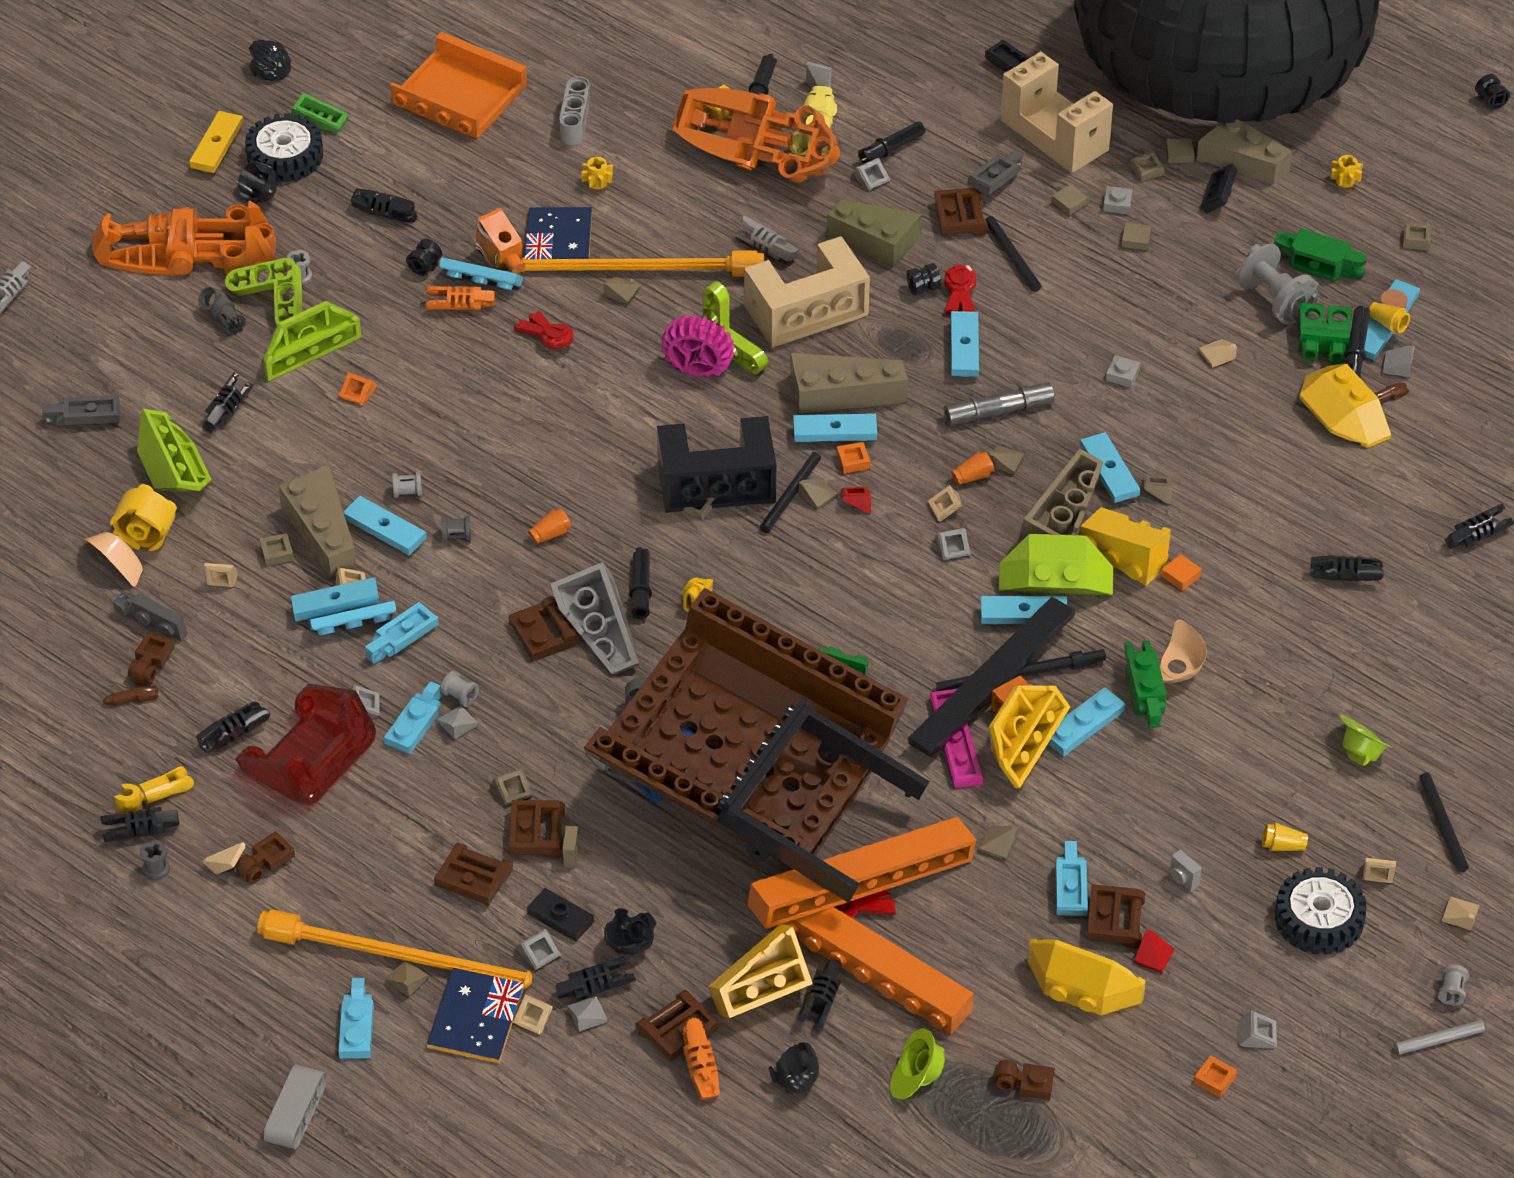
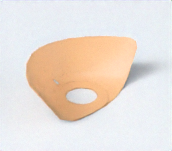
(119, 554)
(1184, 646)

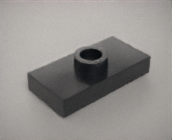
(1005, 56)
(1219, 188)
(560, 914)

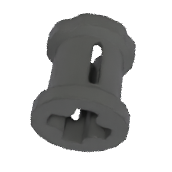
(456, 528)
(154, 859)

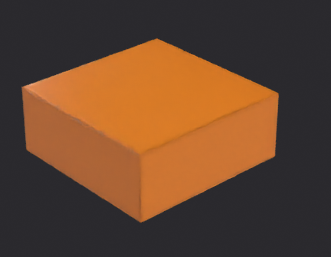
(853, 457)
(1181, 572)
(1215, 1076)

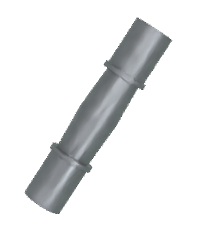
(999, 404)

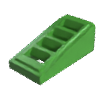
(309, 107)

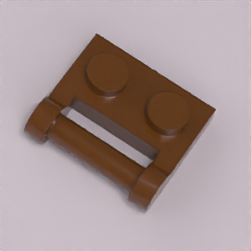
(952, 211)
(535, 633)
(526, 827)
(469, 879)
(1105, 913)
(670, 1037)

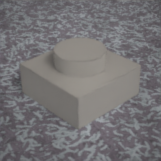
(1117, 200)
(1123, 371)
(1185, 871)

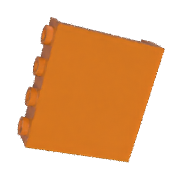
(461, 86)

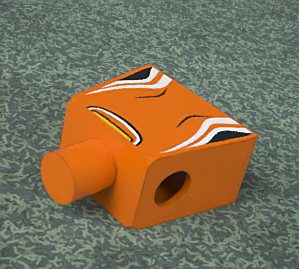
(499, 242)

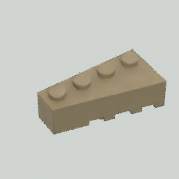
(845, 382)
(1066, 499)
(318, 517)

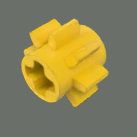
(1346, 171)
(597, 173)

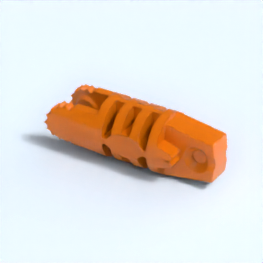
(460, 298)
(700, 1060)

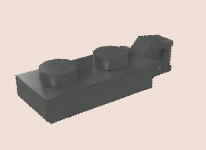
(996, 172)
(83, 411)
(152, 614)

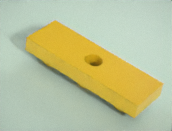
(216, 142)

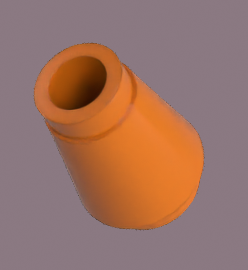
(973, 469)
(550, 526)

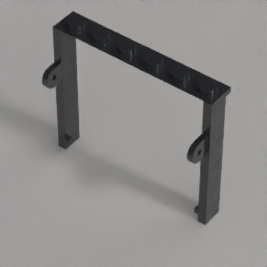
(835, 742)

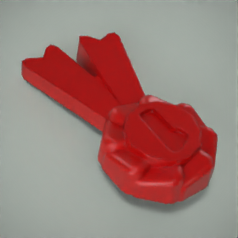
(960, 281)
(552, 335)
(875, 903)

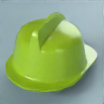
(1361, 742)
(918, 1065)

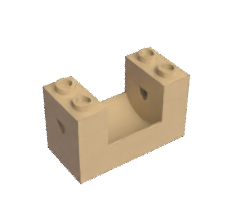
(1051, 122)
(809, 304)

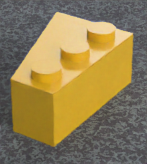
(1127, 544)

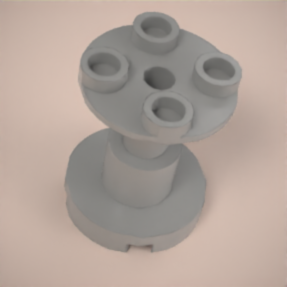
(1288, 292)

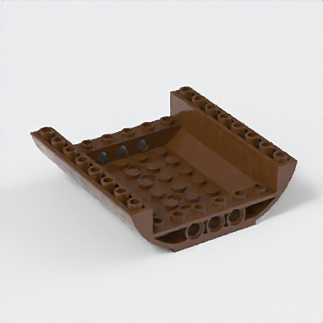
(731, 685)

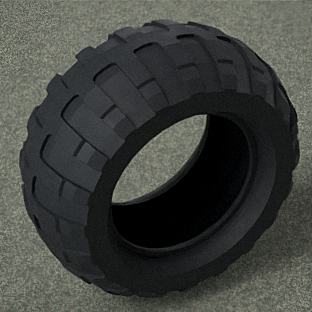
(1227, 54)

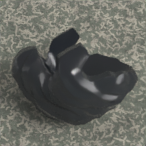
(269, 60)
(257, 182)
(630, 934)
(796, 1069)

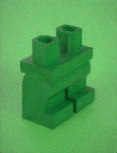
(1322, 336)

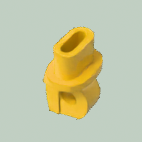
(693, 589)

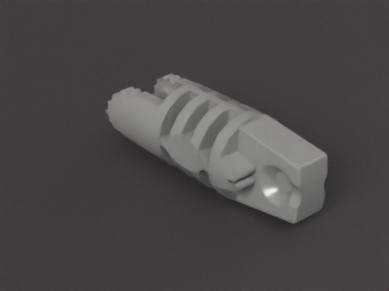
(767, 240)
(12, 283)

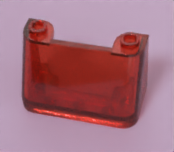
(318, 749)

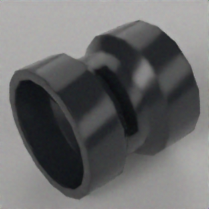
(1492, 91)
(421, 260)
(923, 279)

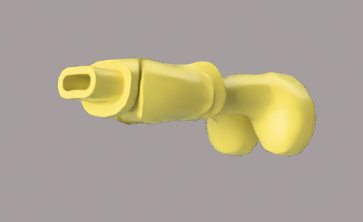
(823, 101)

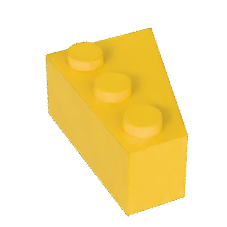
(762, 974)

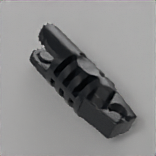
(384, 205)
(225, 403)
(1478, 528)
(1346, 568)
(232, 726)
(140, 823)
(594, 979)
(821, 994)

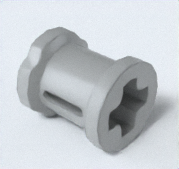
(302, 259)
(407, 484)
(459, 688)
(1453, 985)

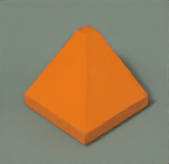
(357, 389)

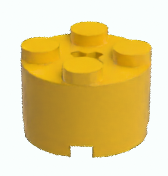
(143, 518)

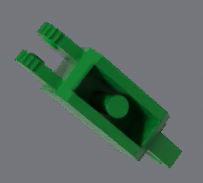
(1321, 255)
(1145, 683)

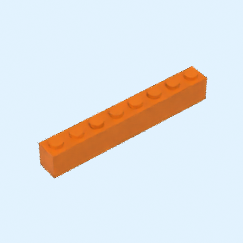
(873, 866)
(885, 967)

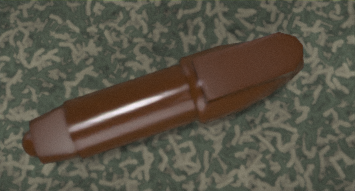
(1392, 391)
(140, 693)

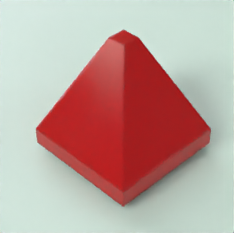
(857, 497)
(1153, 952)

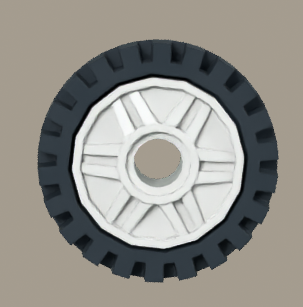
(285, 144)
(1320, 910)

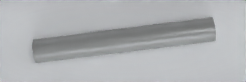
(1439, 1037)

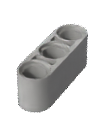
(574, 110)
(295, 1106)

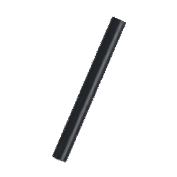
(1013, 254)
(790, 492)
(1444, 822)

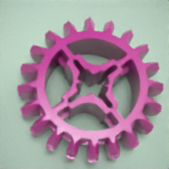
(697, 346)

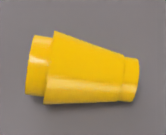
(1389, 316)
(1282, 838)

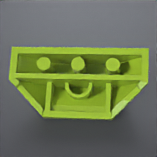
(309, 337)
(169, 454)
(1056, 567)

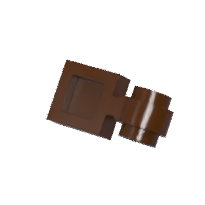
(151, 651)
(269, 852)
(1034, 1081)

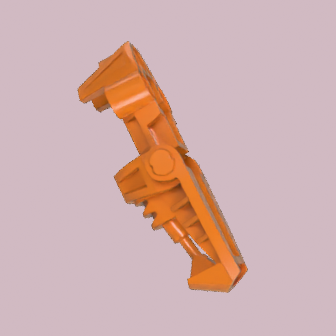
(756, 132)
(185, 238)

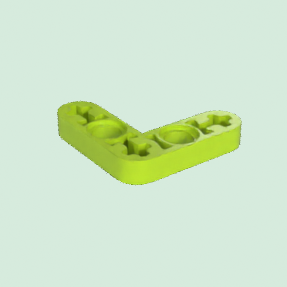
(275, 281)
(716, 307)

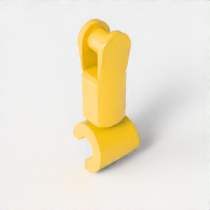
(153, 790)

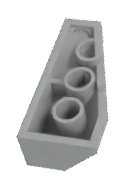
(597, 613)

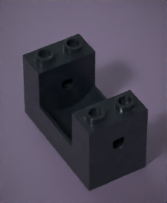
(730, 474)

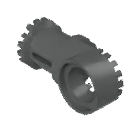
(222, 304)

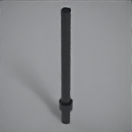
(1074, 660)

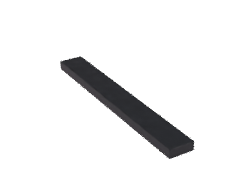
(991, 674)

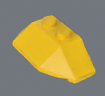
(1345, 405)
(1025, 728)
(1083, 977)

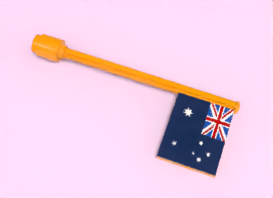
(561, 242)
(476, 1002)

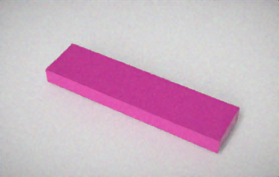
(959, 750)

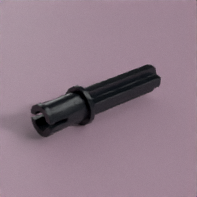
(763, 75)
(883, 147)
(1355, 354)
(640, 588)

